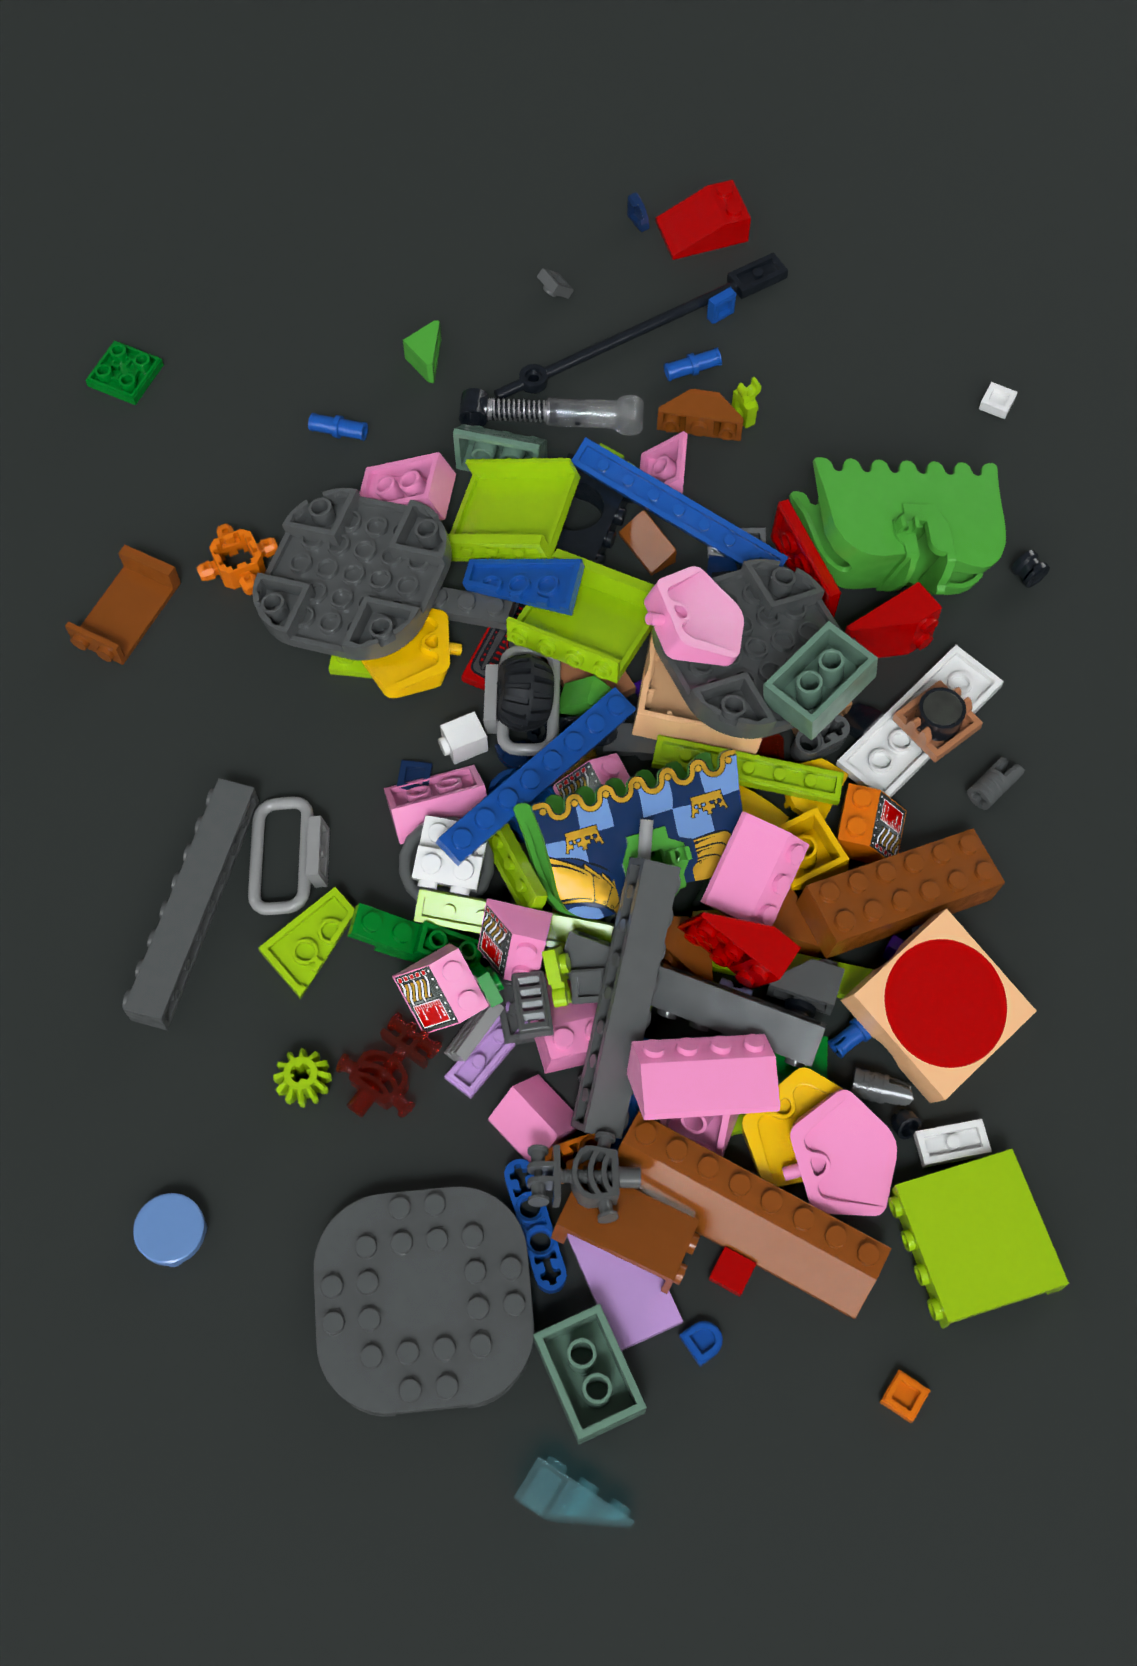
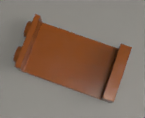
(126, 607)
(643, 1235)

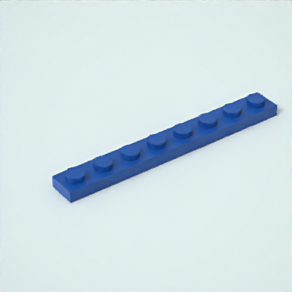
(671, 505)
(535, 776)

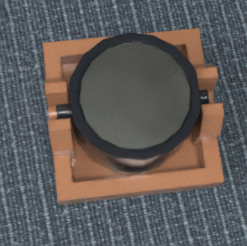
(938, 720)

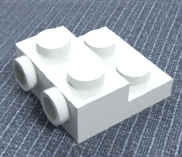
(435, 867)

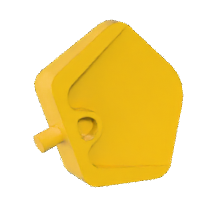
(420, 663)
(769, 1132)

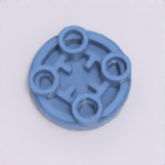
(169, 1229)

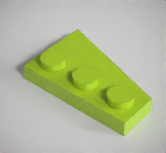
(308, 940)

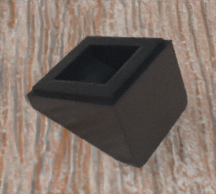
(861, 719)

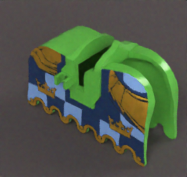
(586, 840)

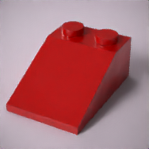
(705, 221)
(898, 624)

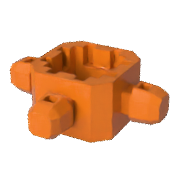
(229, 543)

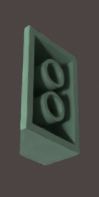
(485, 443)

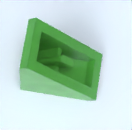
(423, 350)
(582, 695)

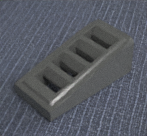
(534, 987)

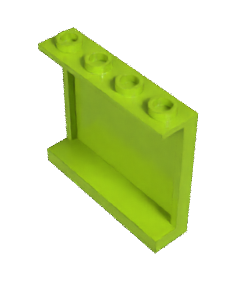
(513, 508)
(604, 625)
(976, 1238)

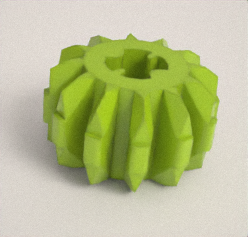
(301, 1067)

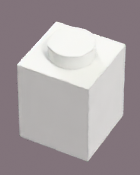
(463, 738)

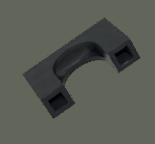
(594, 541)

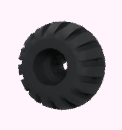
(524, 692)

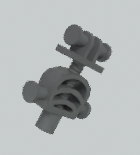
(549, 1177)

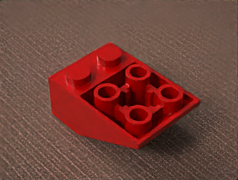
(747, 948)

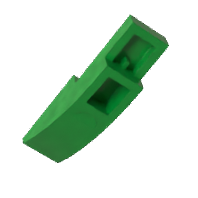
(406, 938)

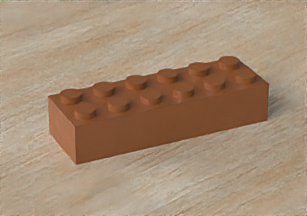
(899, 892)

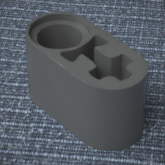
(838, 729)

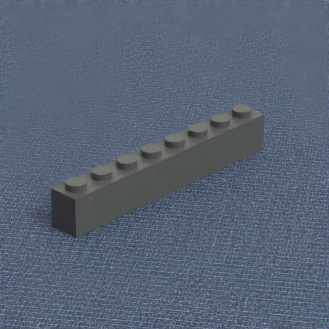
(191, 905)
(626, 995)
(714, 1004)

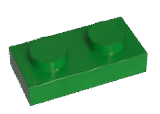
(488, 983)

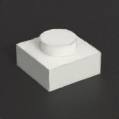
(998, 400)

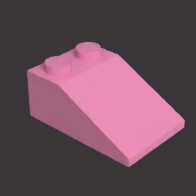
(418, 478)
(571, 1035)

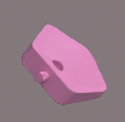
(695, 618)
(843, 1156)

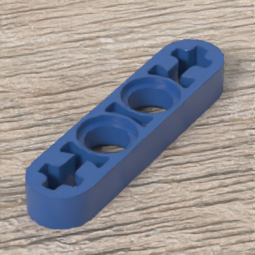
(532, 1226)

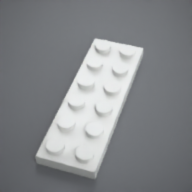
(885, 753)

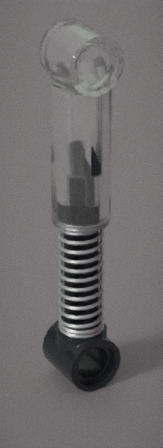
(623, 414)

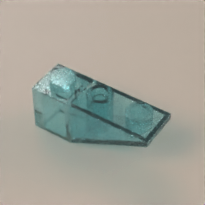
(561, 1499)

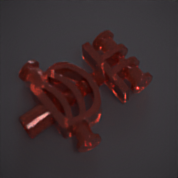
(370, 1085)

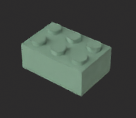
(820, 680)
(589, 1374)

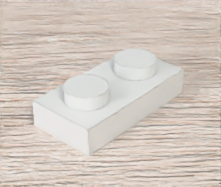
(952, 1143)

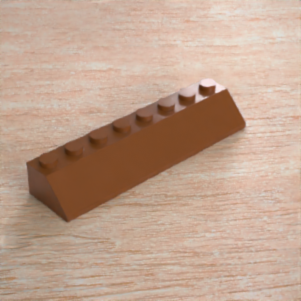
(755, 1217)

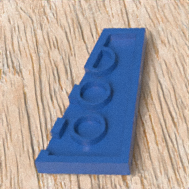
(531, 582)

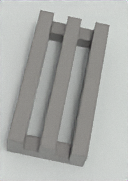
(472, 1033)

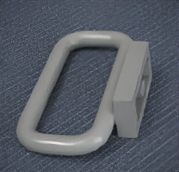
(493, 726)
(312, 855)

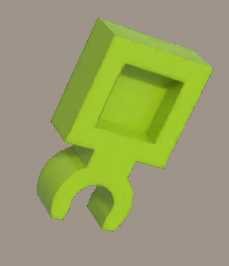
(557, 967)

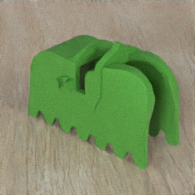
(905, 525)

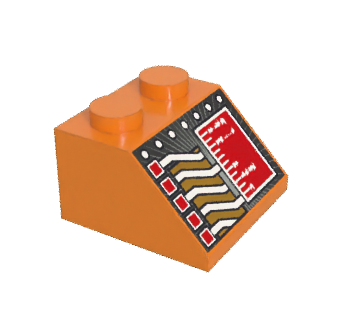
(870, 824)

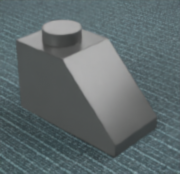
(813, 982)

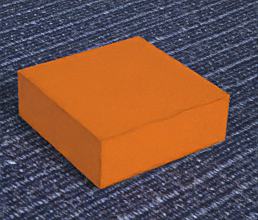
(904, 1396)

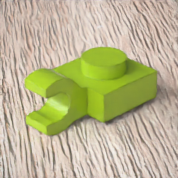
(745, 402)

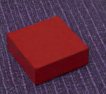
(732, 1271)

